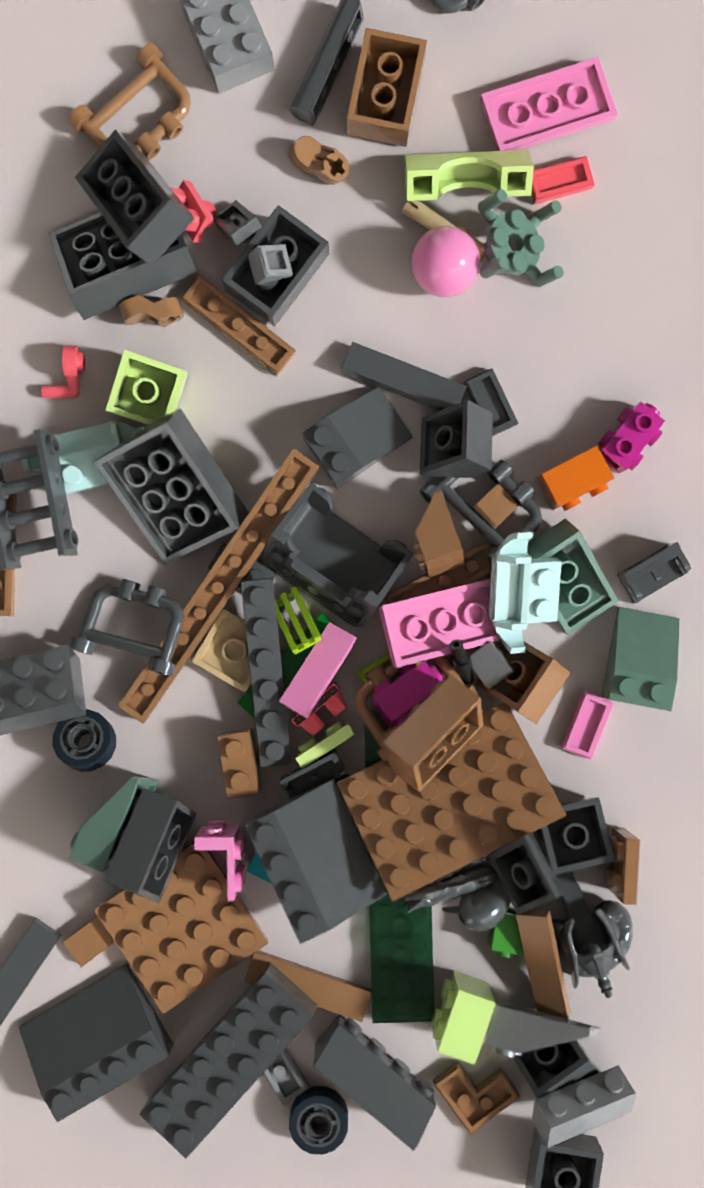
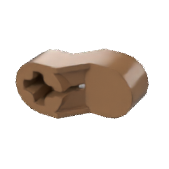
(319, 160)
(161, 312)

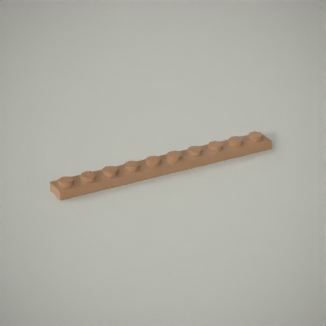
(224, 579)

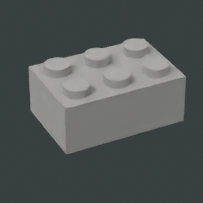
(229, 40)

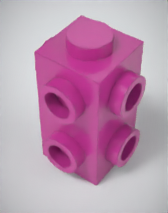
(636, 430)
(399, 697)

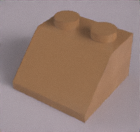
(437, 540)
(531, 684)

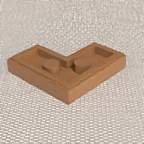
(474, 1103)

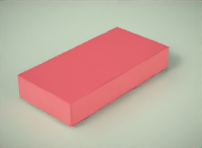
(561, 180)

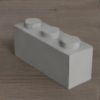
(583, 1106)

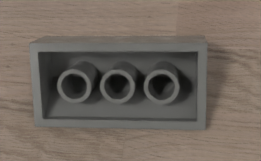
(375, 1080)

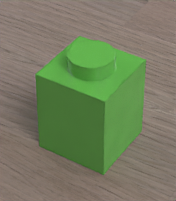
(505, 936)

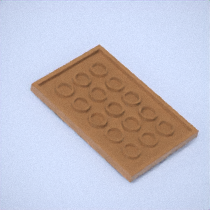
(468, 810)

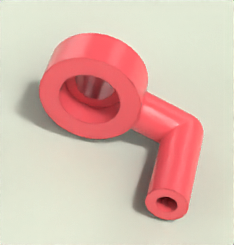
(73, 363)

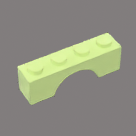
(435, 174)

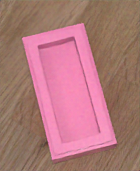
(587, 725)

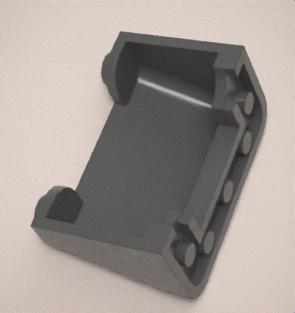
(333, 558)

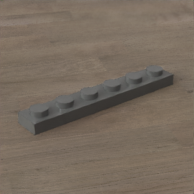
(265, 671)

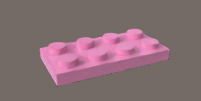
(549, 106)
(428, 623)

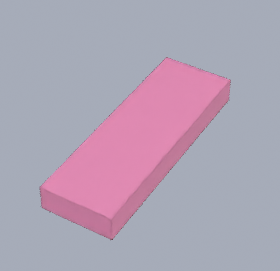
(318, 670)

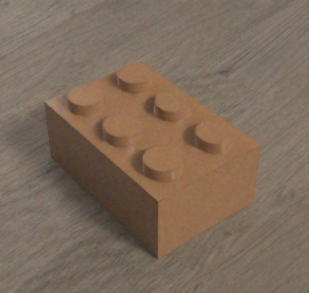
(386, 87)
(434, 732)

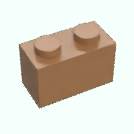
(239, 763)

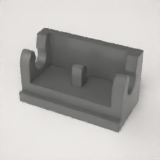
(654, 572)
(321, 770)

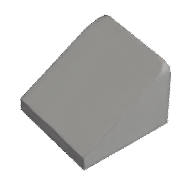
(270, 263)
(490, 664)

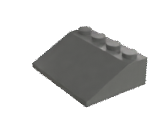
(105, 272)
(172, 487)
(315, 860)
(94, 1042)

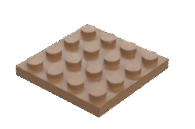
(187, 935)

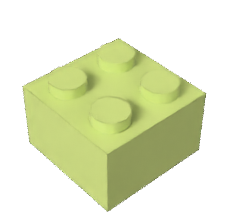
(145, 388)
(462, 1017)

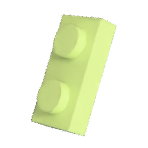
(313, 750)

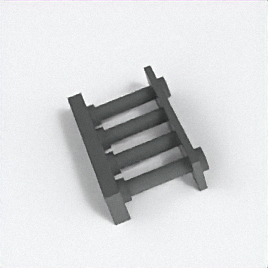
(64, 537)

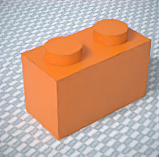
(575, 478)

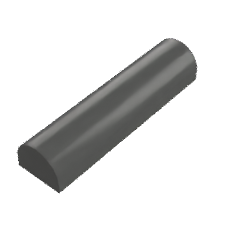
(327, 61)

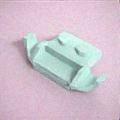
(81, 449)
(521, 590)

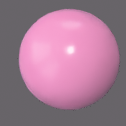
(445, 261)

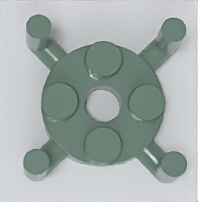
(524, 234)

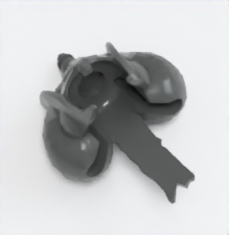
(482, 894)
(593, 942)

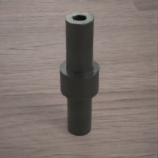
(461, 661)

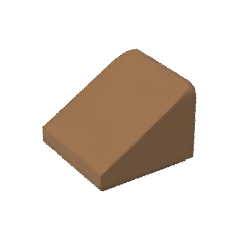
(496, 506)

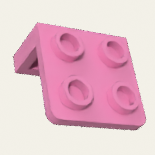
(219, 836)

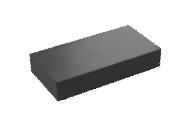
(487, 392)

